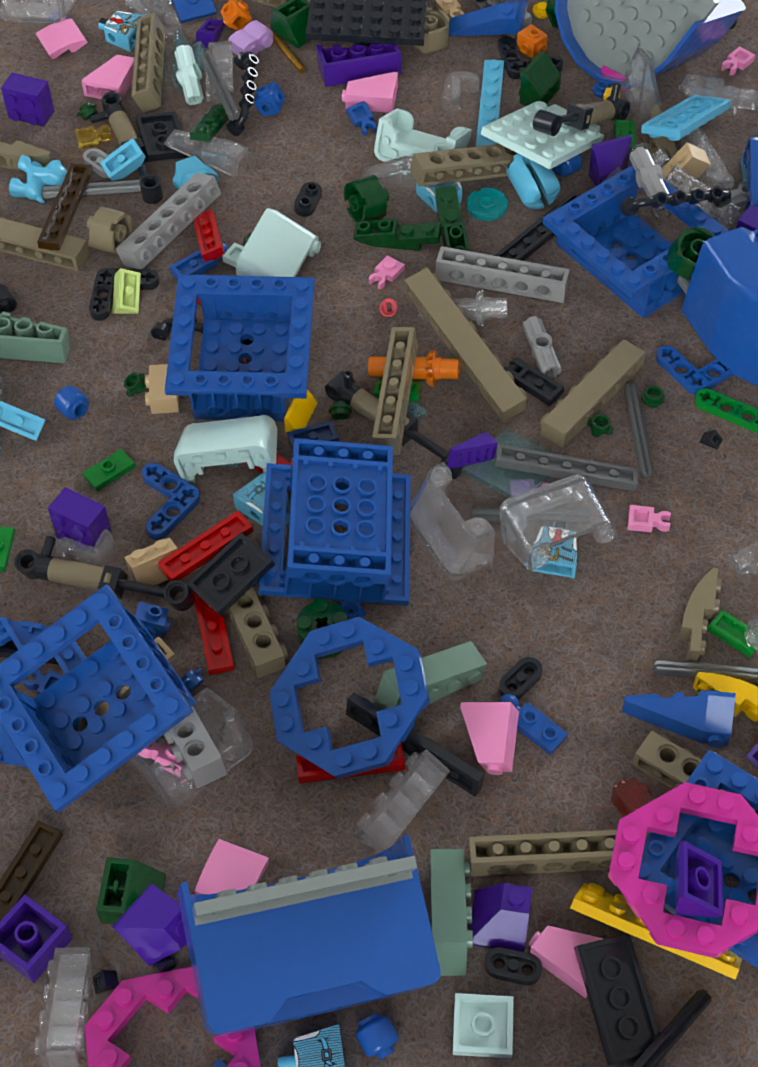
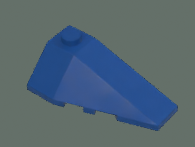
(492, 20)
(699, 718)

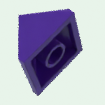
(697, 882)

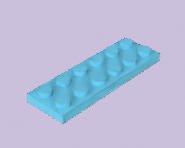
(685, 117)

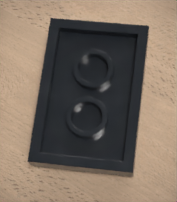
(154, 131)
(230, 574)

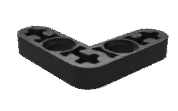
(518, 64)
(106, 301)

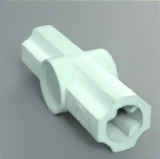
(189, 75)

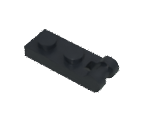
(534, 381)

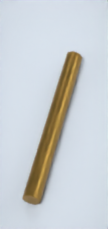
(287, 52)

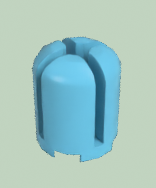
(530, 180)

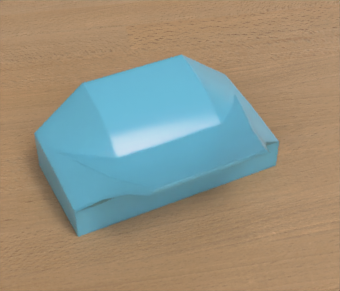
(123, 160)
(187, 168)

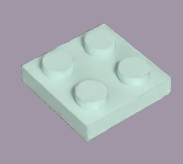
(483, 1025)

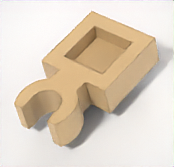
(450, 7)

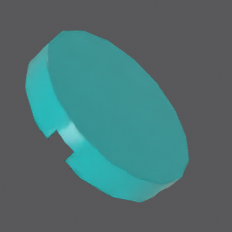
(493, 204)

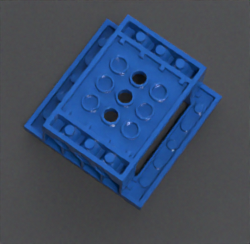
(594, 223)
(237, 308)
(365, 561)
(45, 727)
(713, 838)

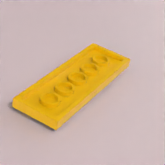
(615, 911)

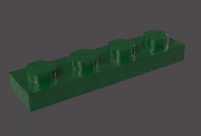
(209, 124)

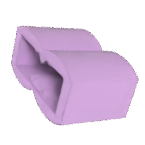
(252, 38)

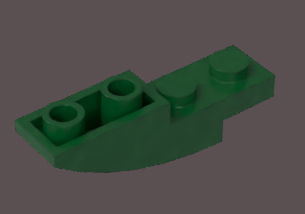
(450, 216)
(390, 234)

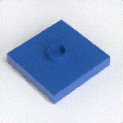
(193, 9)

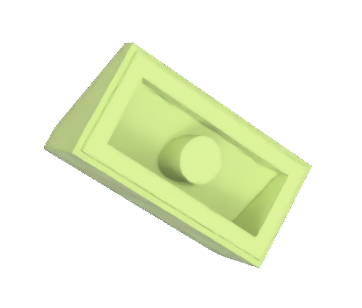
(126, 292)

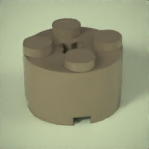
(435, 31)
(108, 229)

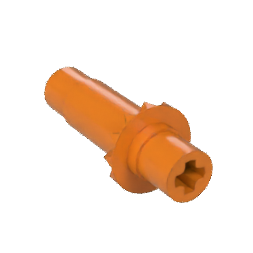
(426, 368)

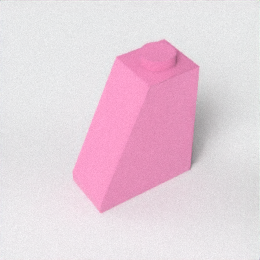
(112, 76)
(377, 92)
(492, 733)
(557, 954)

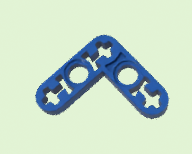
(698, 376)
(175, 501)

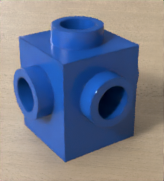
(269, 99)
(153, 618)

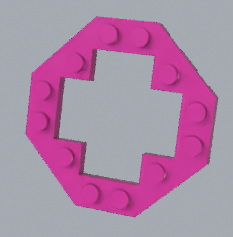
(648, 897)
(164, 992)

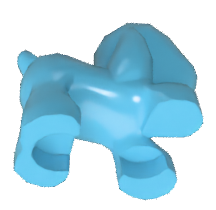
(37, 177)

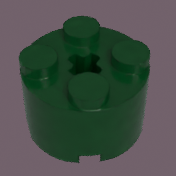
(366, 199)
(685, 251)
(319, 615)

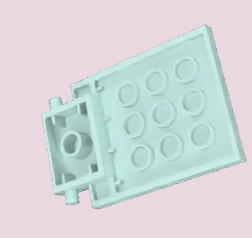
(518, 135)

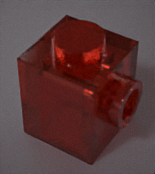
(630, 796)

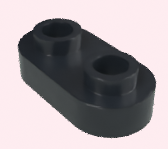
(308, 199)
(518, 679)
(513, 963)

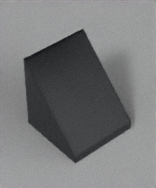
(710, 439)
(165, 964)
(107, 981)

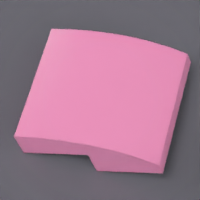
(61, 37)
(230, 869)

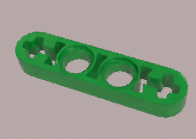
(734, 416)

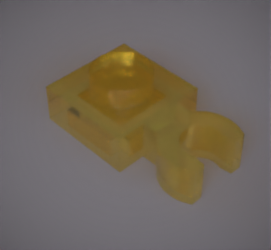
(90, 136)

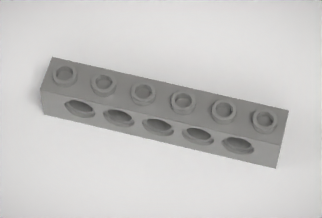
(168, 221)
(502, 274)
(196, 750)

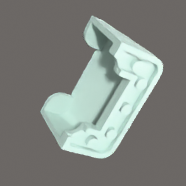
(399, 139)
(276, 247)
(226, 442)

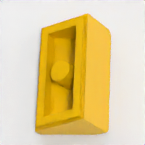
(299, 412)

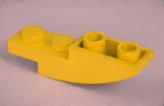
(746, 693)

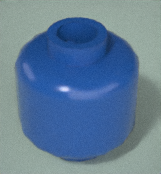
(569, 166)
(71, 402)
(377, 1036)

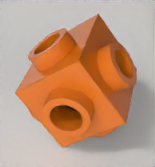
(236, 14)
(532, 41)

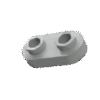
(94, 157)

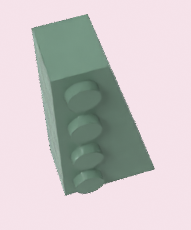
(32, 341)
(443, 672)
(449, 909)

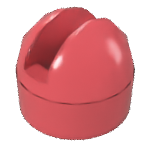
(384, 307)

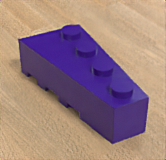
(347, 64)

